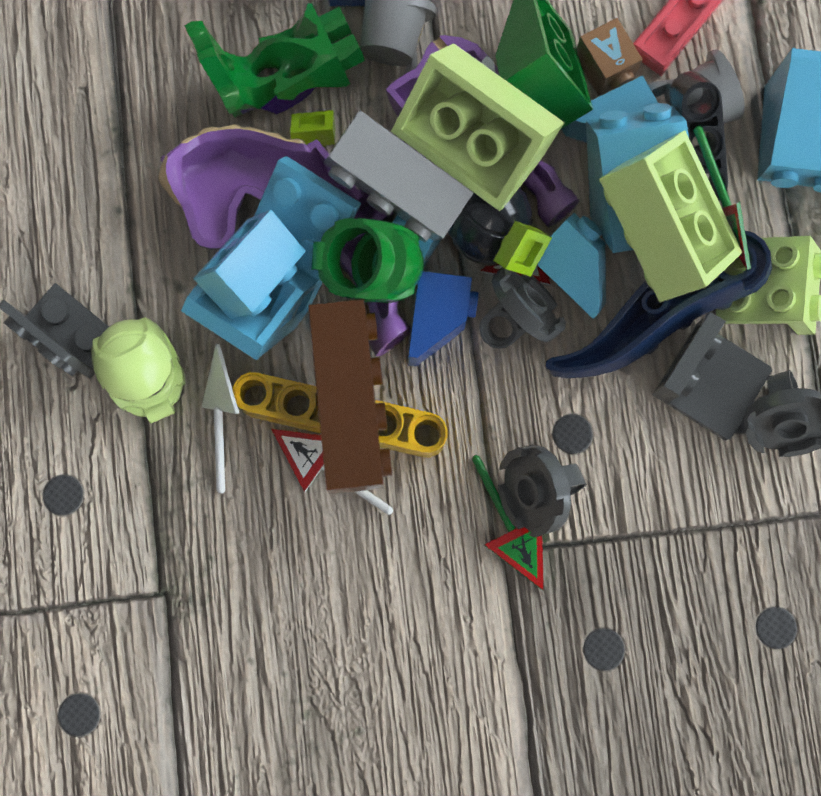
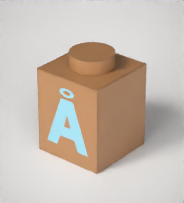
(608, 57)

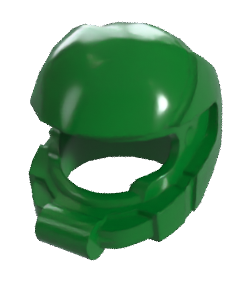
(383, 265)

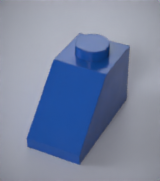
(439, 313)

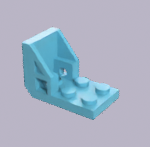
(307, 209)

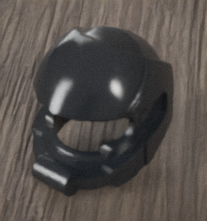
(482, 227)

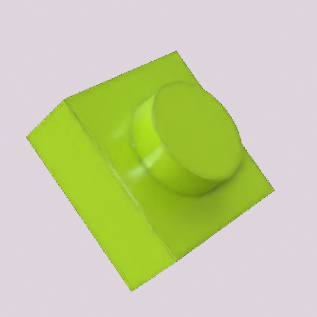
(314, 126)
(522, 248)

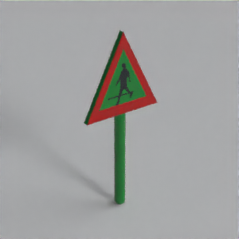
(732, 211)
(515, 547)

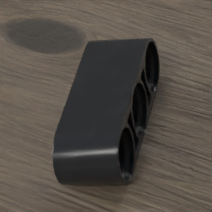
(705, 113)

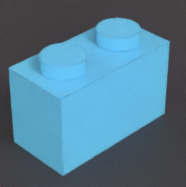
(251, 266)

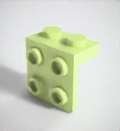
(790, 291)

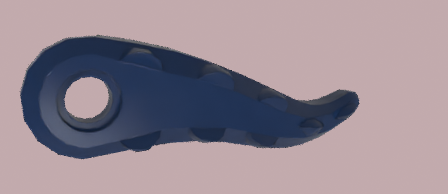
(646, 322)

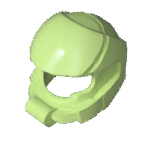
(134, 363)

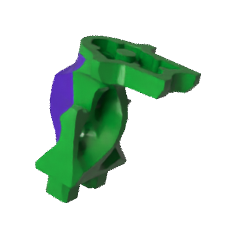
(300, 54)

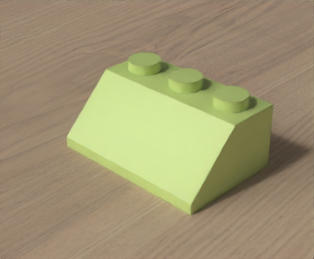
(475, 125)
(671, 218)

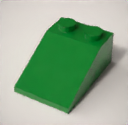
(542, 60)

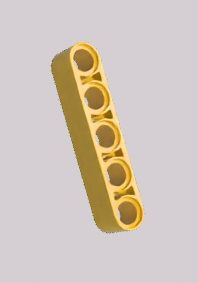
(281, 390)

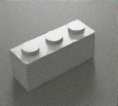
(397, 178)

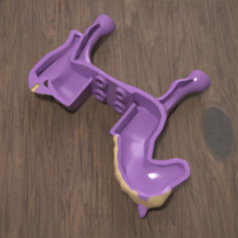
(223, 164)

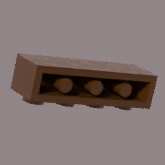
(347, 396)

